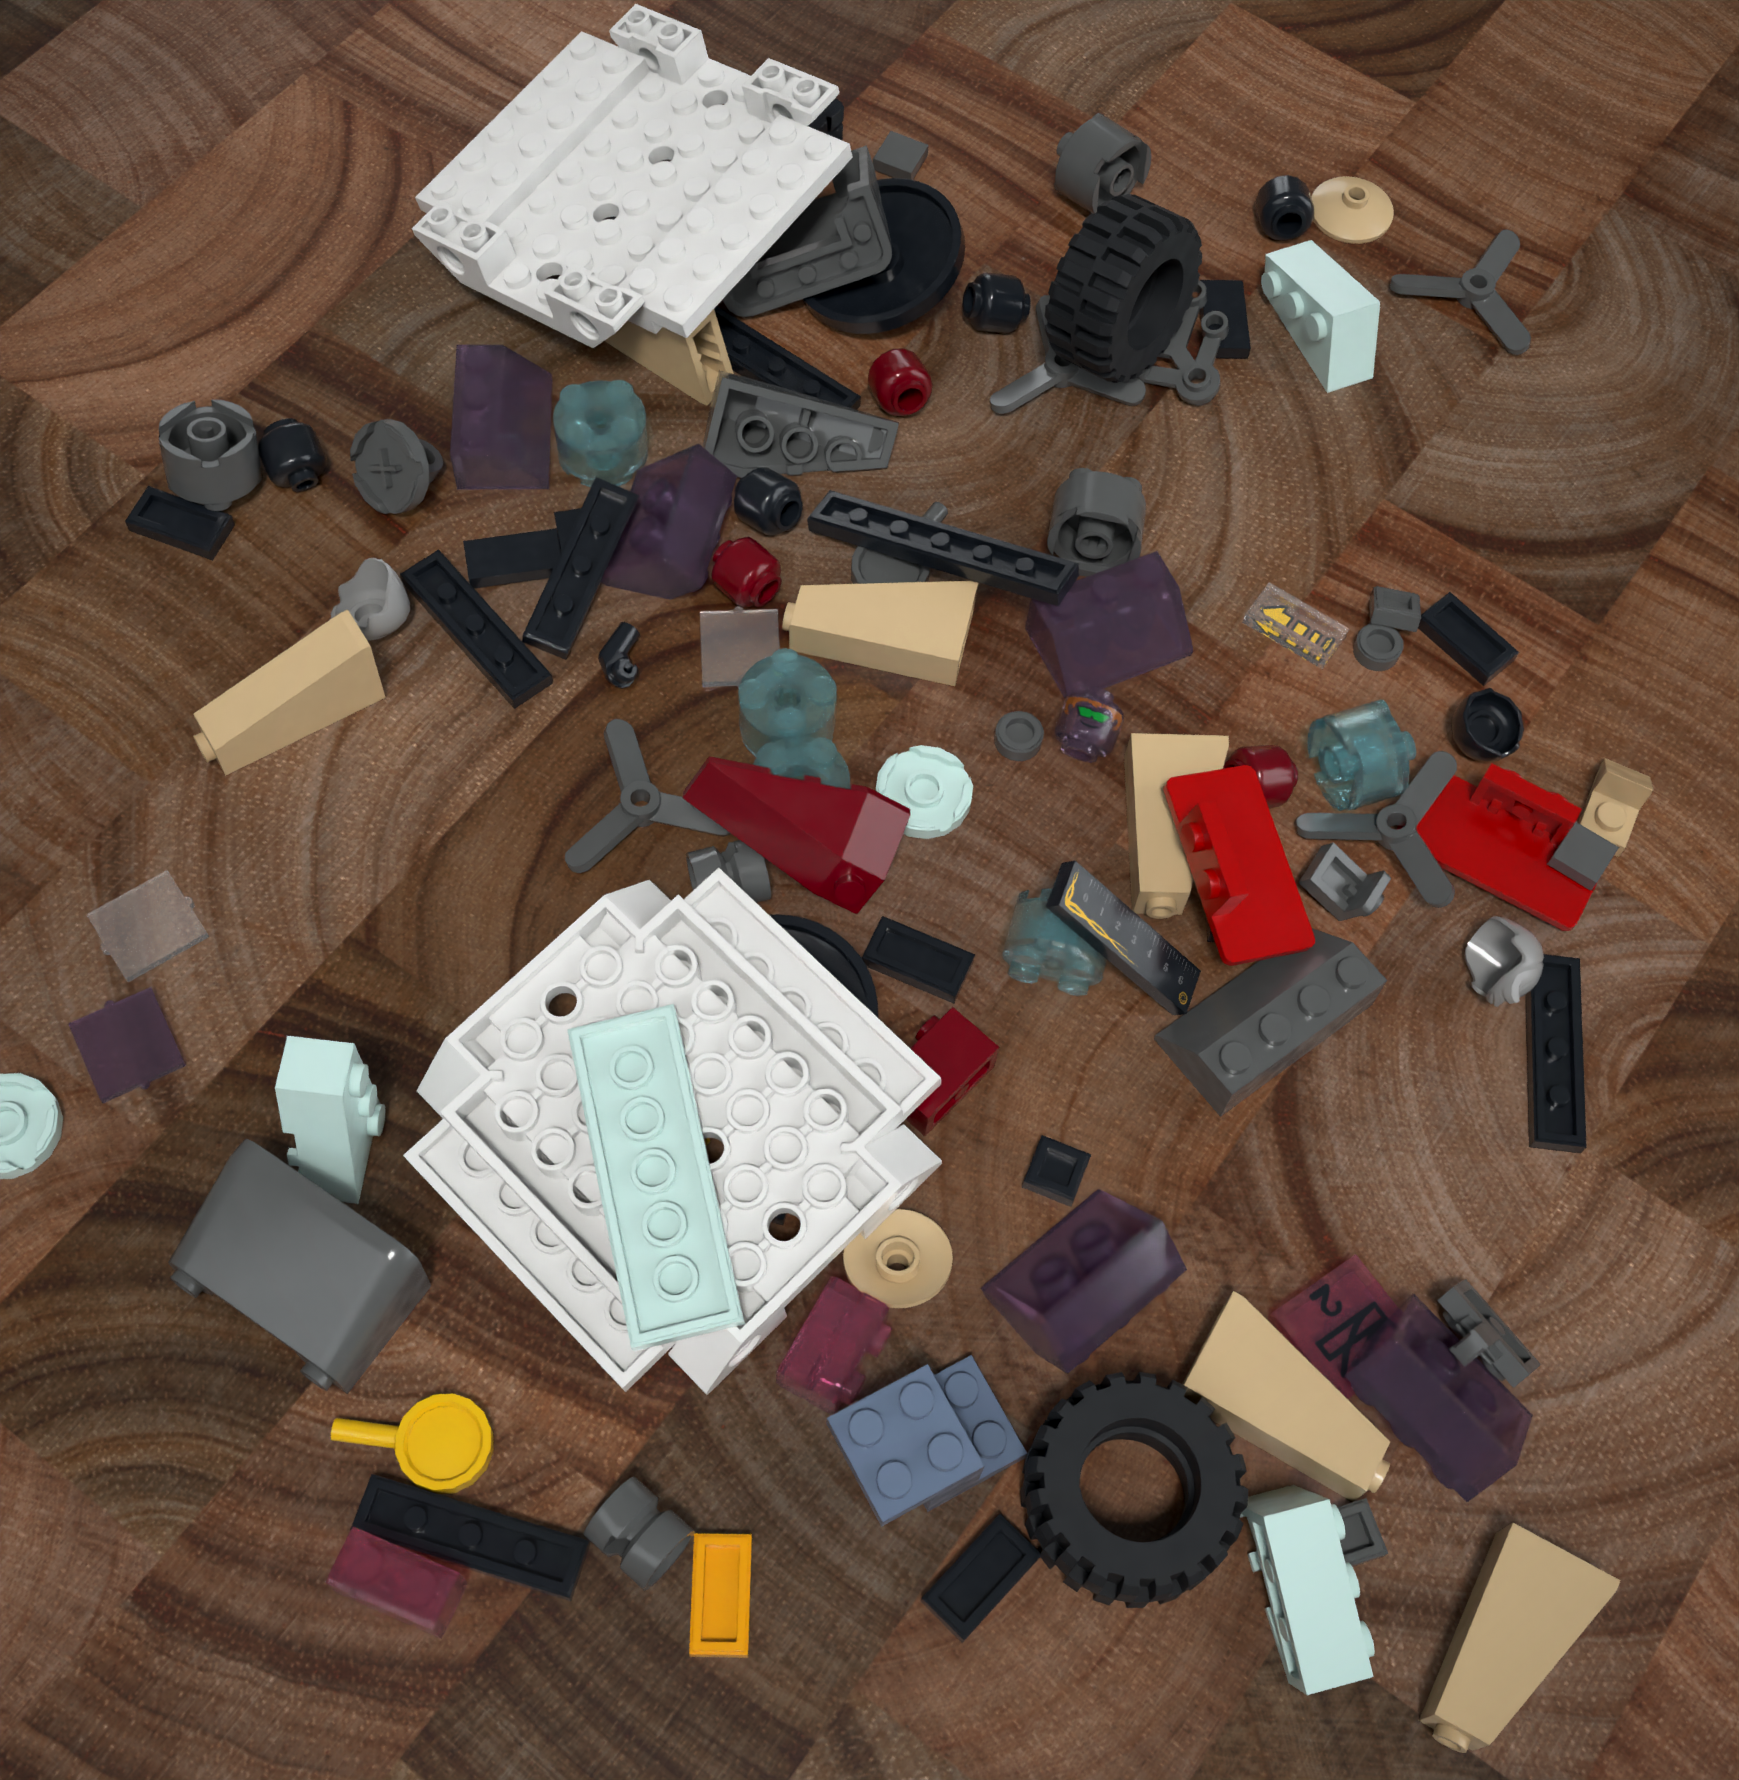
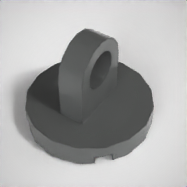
(393, 466)

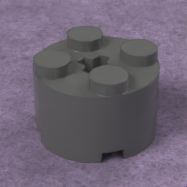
(1100, 163)
(210, 453)
(1097, 520)

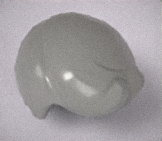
(374, 599)
(1504, 960)

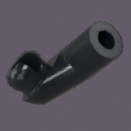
(615, 659)

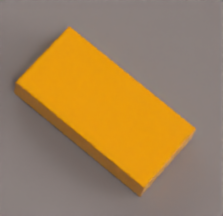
(720, 1595)

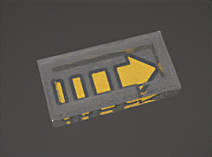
(1295, 625)

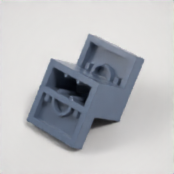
(925, 1439)

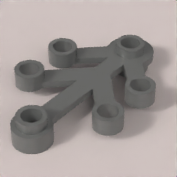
(1187, 367)

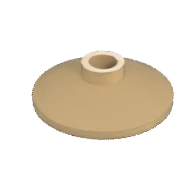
(1352, 210)
(903, 1239)

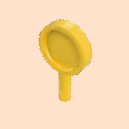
(439, 1443)

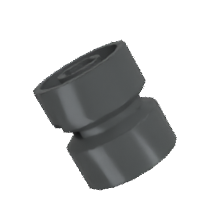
(738, 862)
(639, 1533)

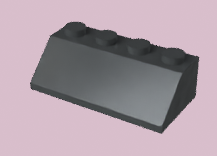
(1270, 1018)

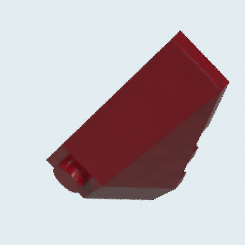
(816, 833)

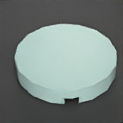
(931, 786)
(28, 1124)

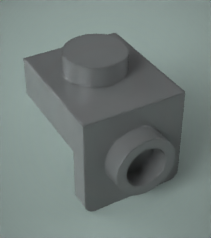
(1343, 885)

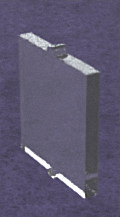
(735, 642)
(147, 926)

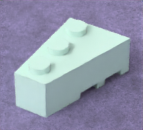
(1324, 313)
(331, 1111)
(1309, 1589)

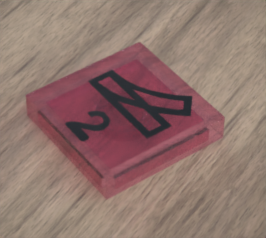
(1335, 1319)

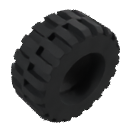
(1123, 288)
(1192, 1445)

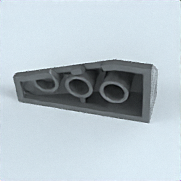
(790, 431)

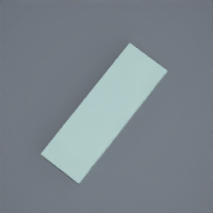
(654, 1178)

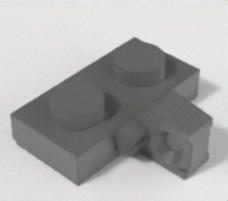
(1485, 1335)

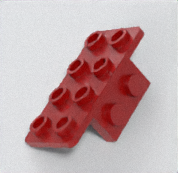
(1503, 840)
(1238, 865)

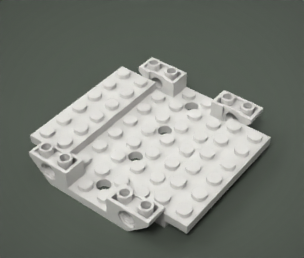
(590, 148)
(780, 1074)

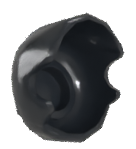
(1487, 726)

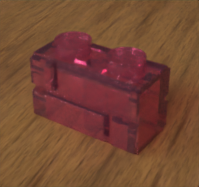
(834, 1345)
(397, 1582)

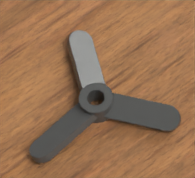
(1478, 291)
(1061, 374)
(625, 817)
(1405, 842)

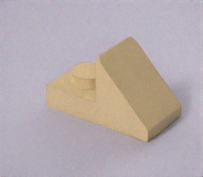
(1615, 802)

